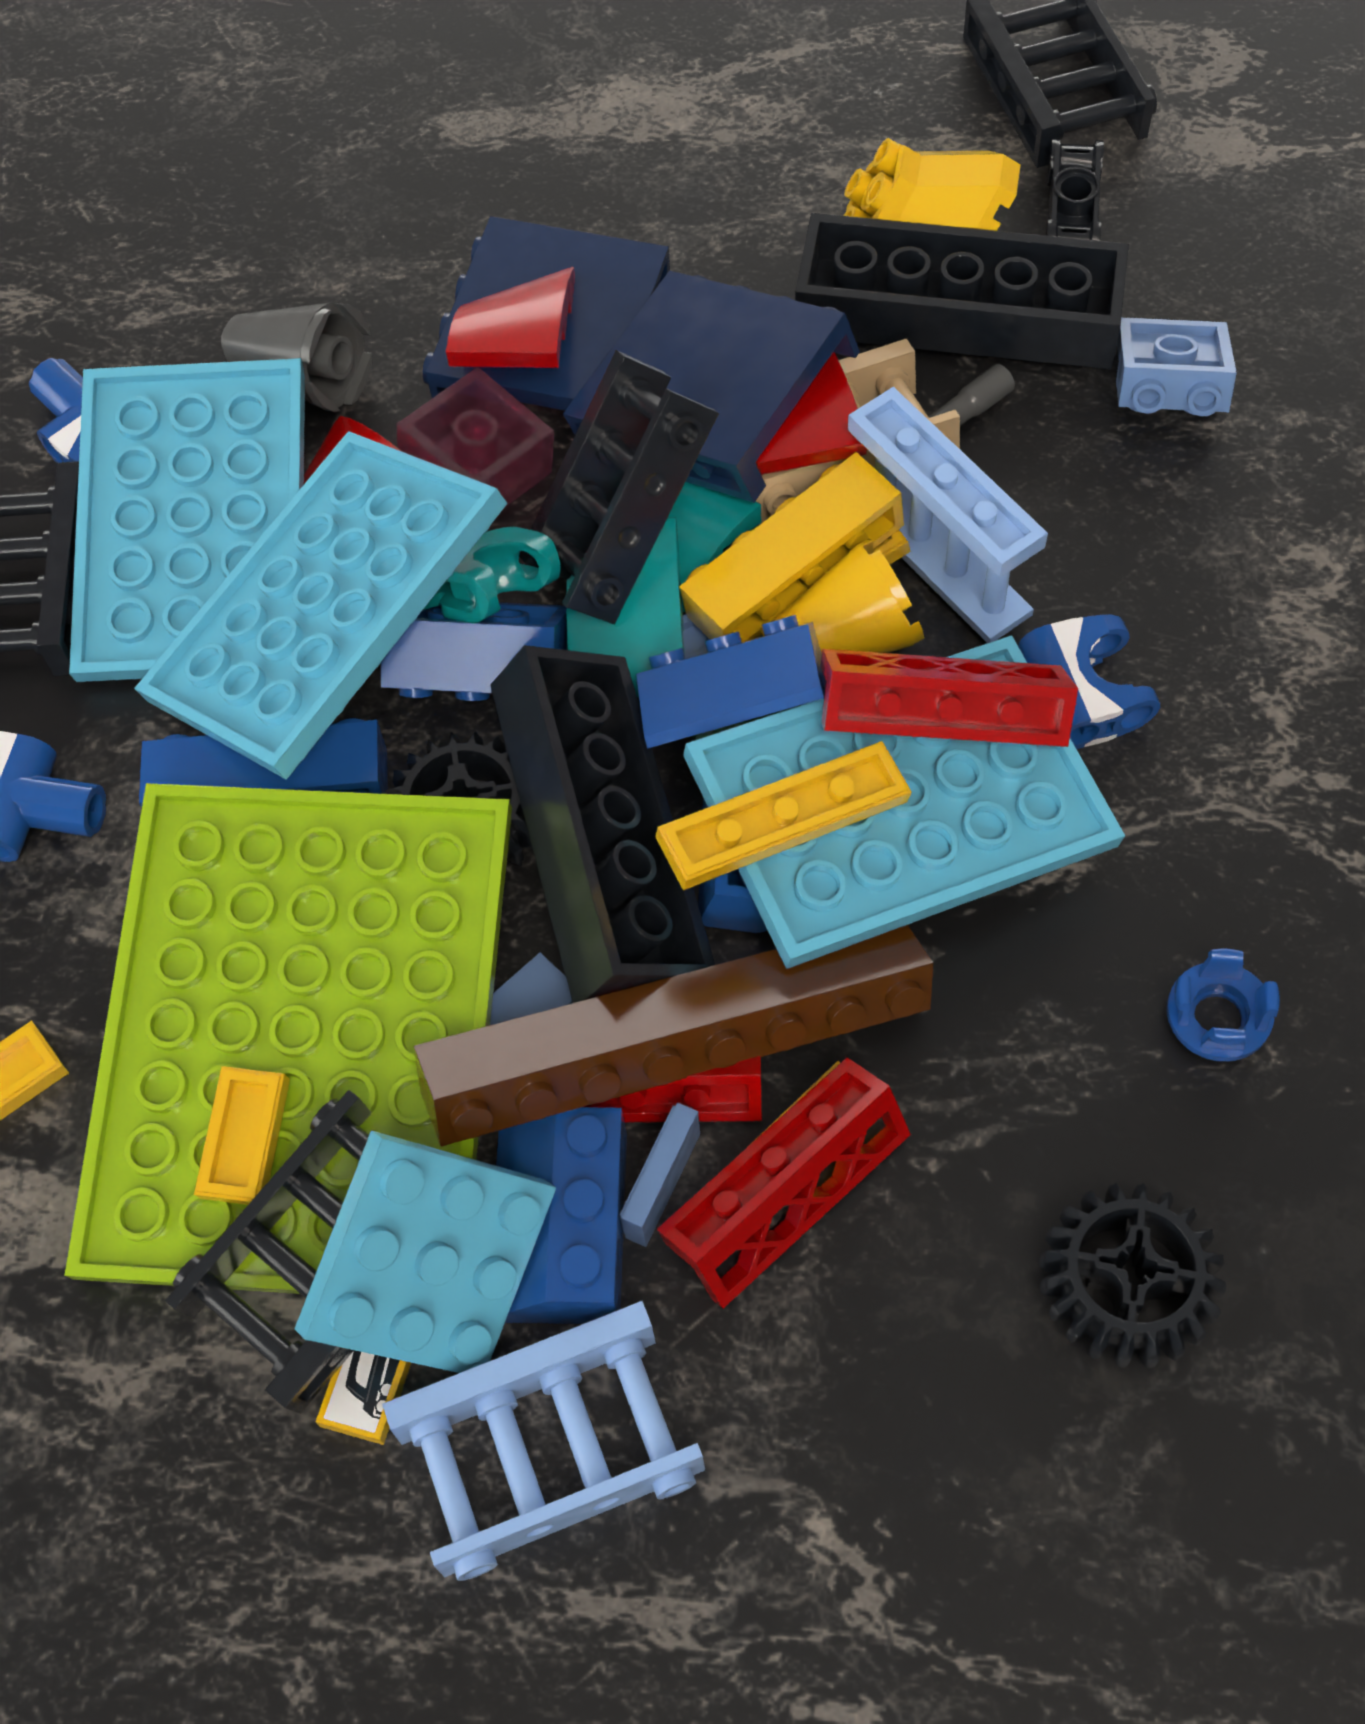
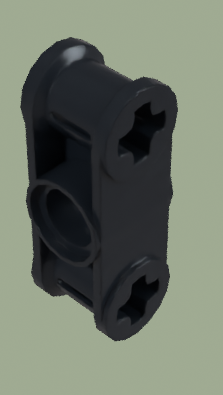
(1074, 190)

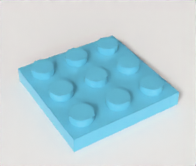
(424, 1256)

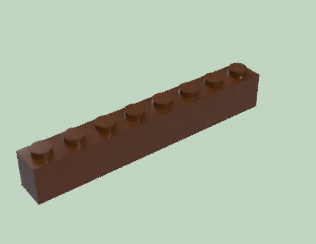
(664, 1033)

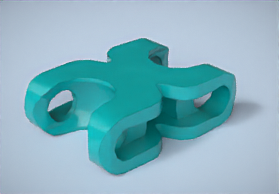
(495, 568)

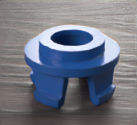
(1226, 978)

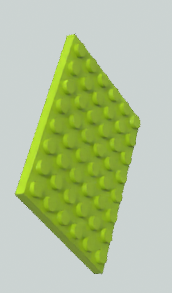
(290, 944)

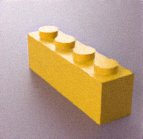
(792, 550)

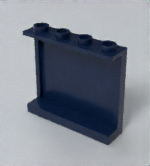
(609, 290)
(735, 354)

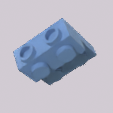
(1175, 366)

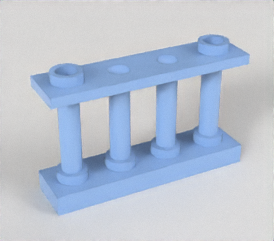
(955, 517)
(492, 1393)

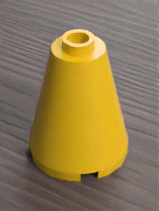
(858, 605)

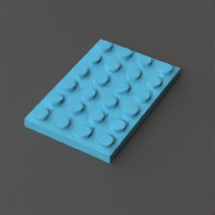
(172, 495)
(320, 601)
(970, 828)

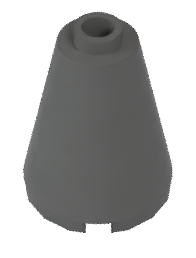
(322, 335)

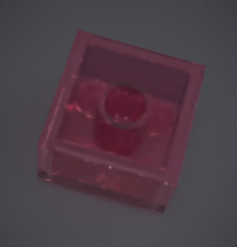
(481, 435)

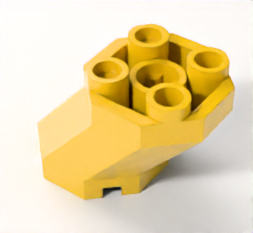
(933, 187)

